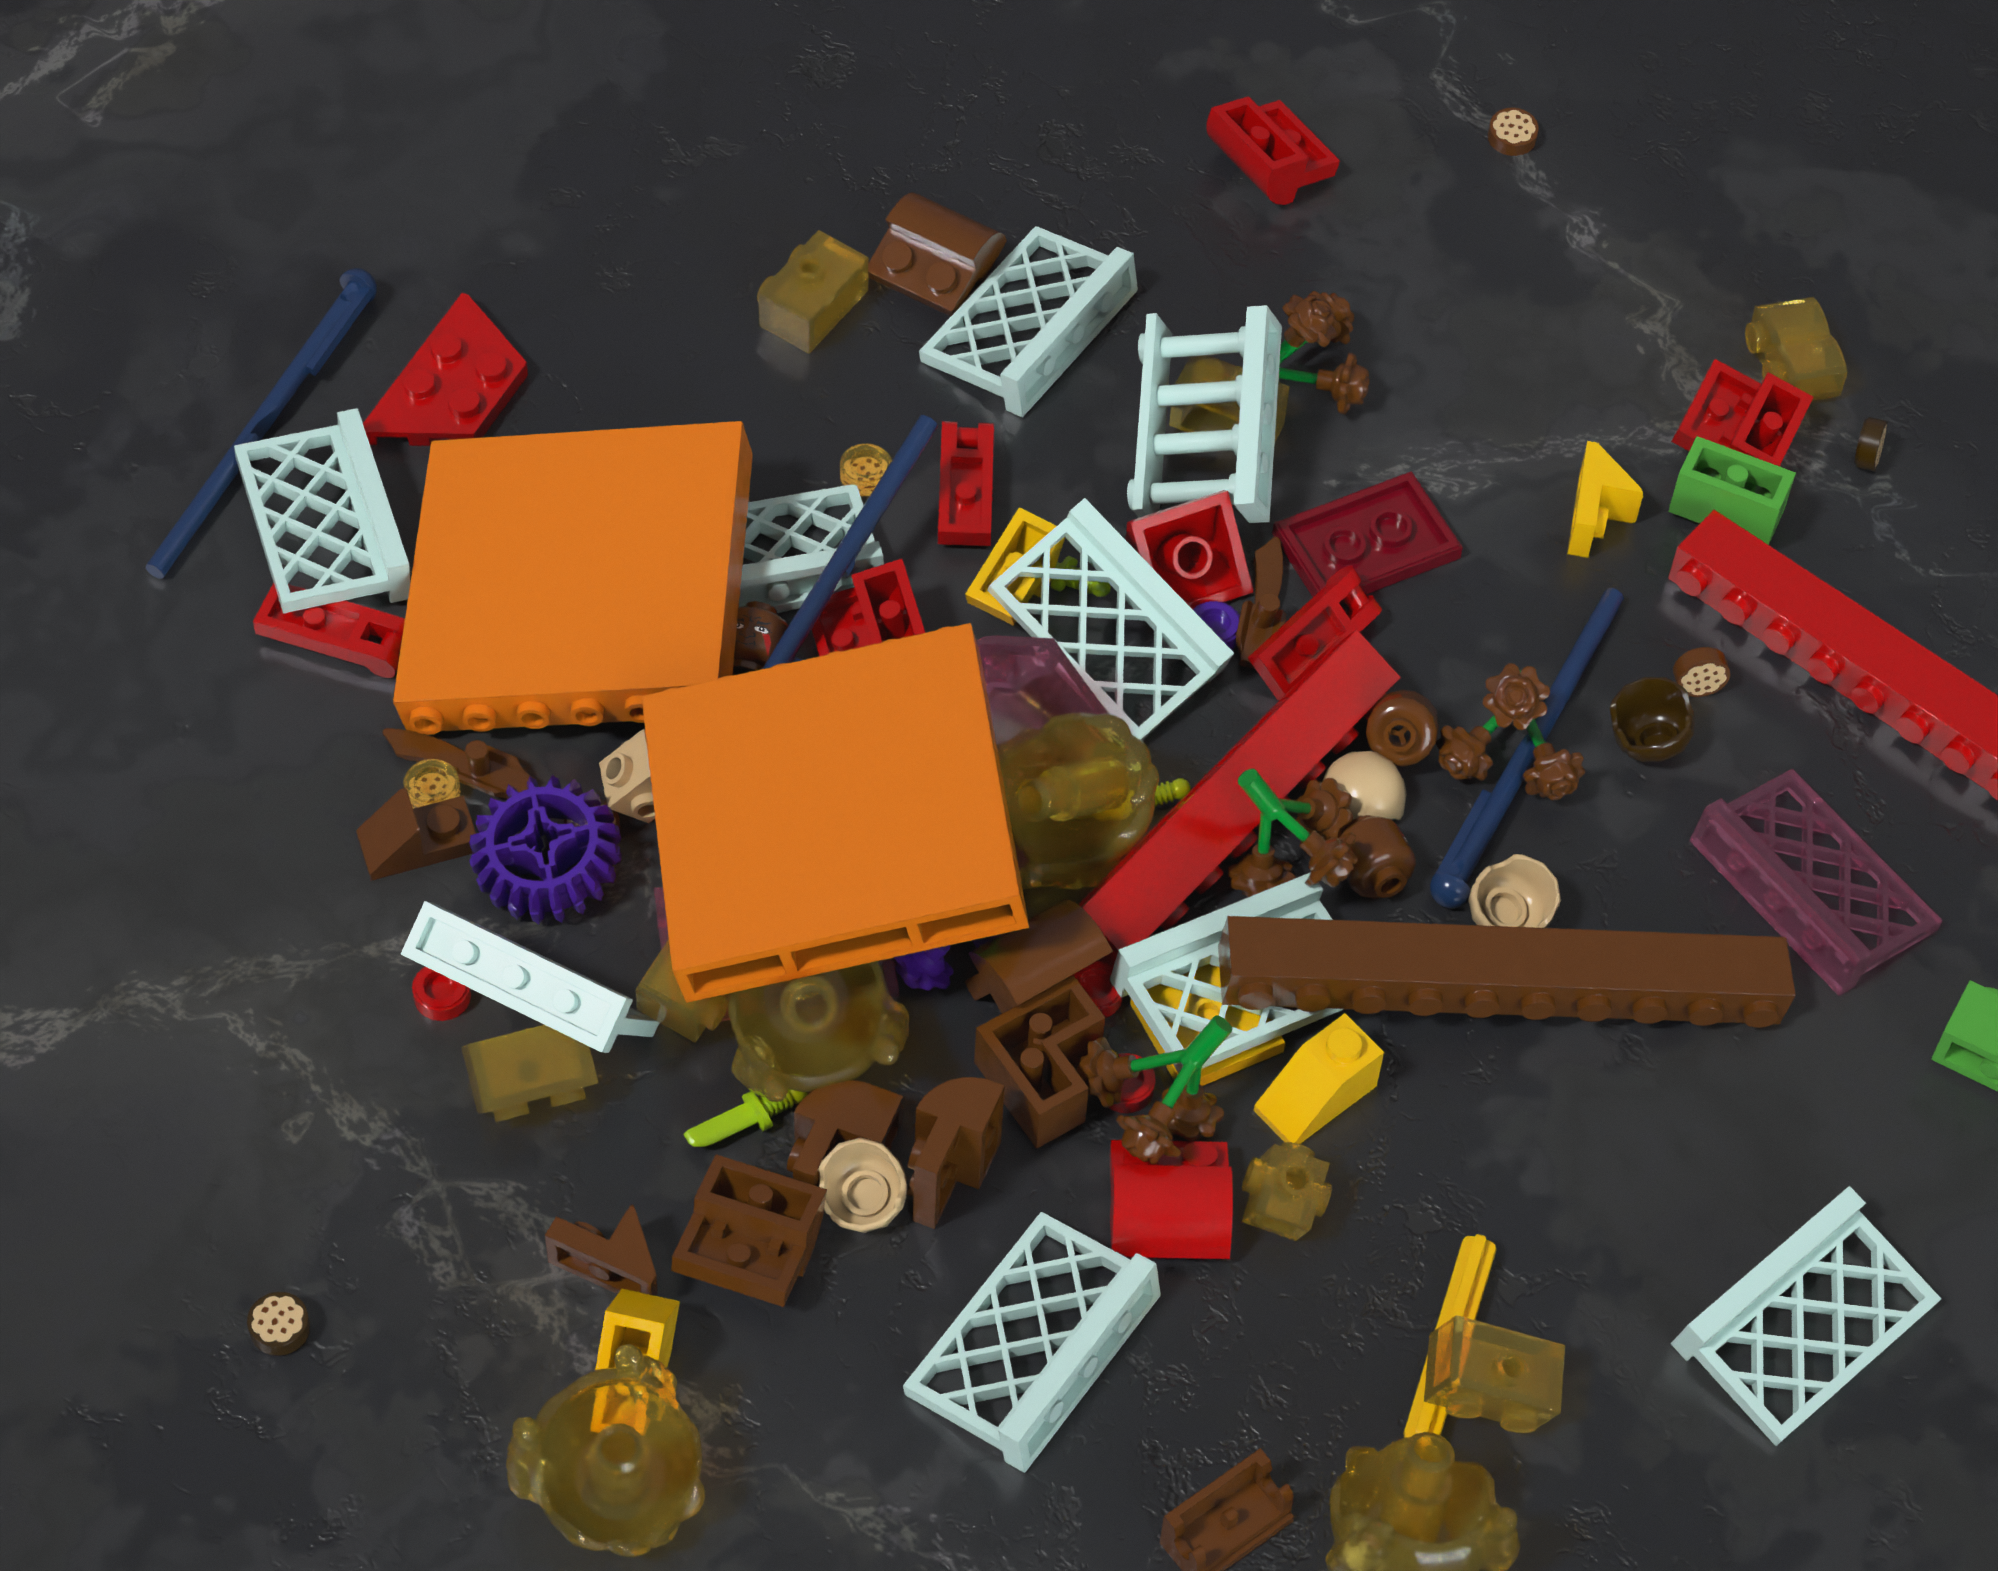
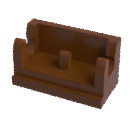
(1227, 1517)

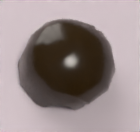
(1652, 719)

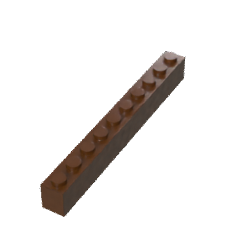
(1504, 971)

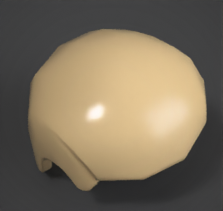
(1372, 782)
(1515, 894)
(862, 1185)

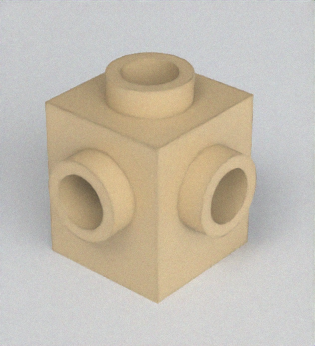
(628, 779)

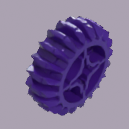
(501, 851)

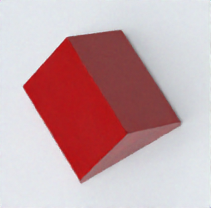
(1195, 549)

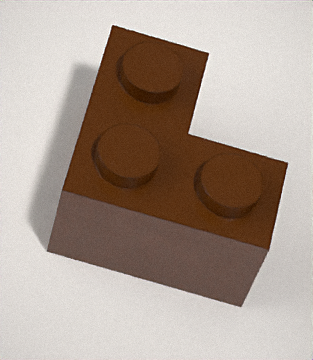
(1035, 1057)

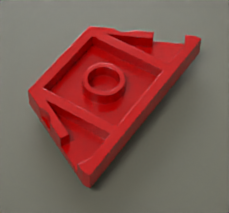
(452, 382)

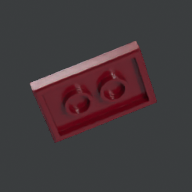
(1380, 531)

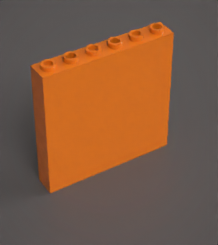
(572, 575)
(830, 813)

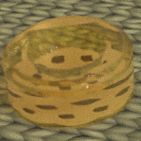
(863, 467)
(431, 782)

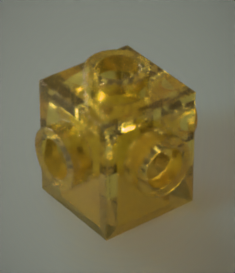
(1286, 1190)

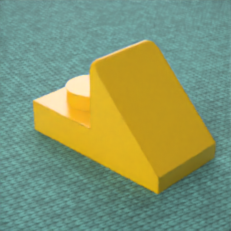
(1601, 494)
(1018, 538)

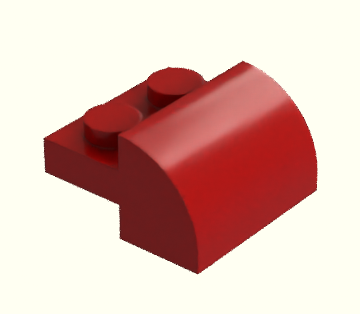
(1270, 147)
(1744, 413)
(870, 612)
(1172, 1206)

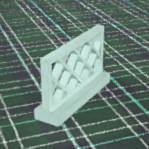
(1062, 330)
(369, 514)
(789, 580)
(1142, 589)
(1194, 945)
(523, 979)
(1785, 1269)
(1068, 1372)

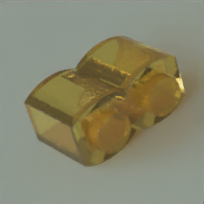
(1797, 346)

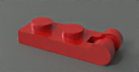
(966, 485)
(336, 631)
(1313, 631)

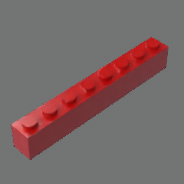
(1842, 645)
(1217, 813)

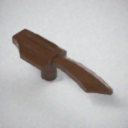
(1262, 617)
(477, 766)

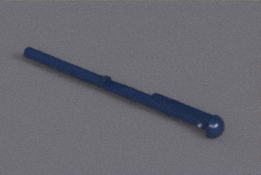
(358, 290)
(844, 557)
(1449, 882)

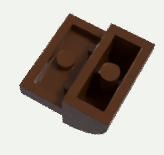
(934, 253)
(1036, 958)
(954, 1142)
(750, 1230)

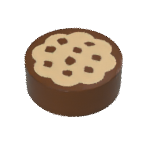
(1513, 131)
(1702, 671)

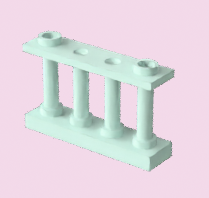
(1250, 439)

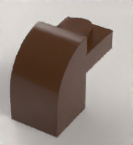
(840, 1115)

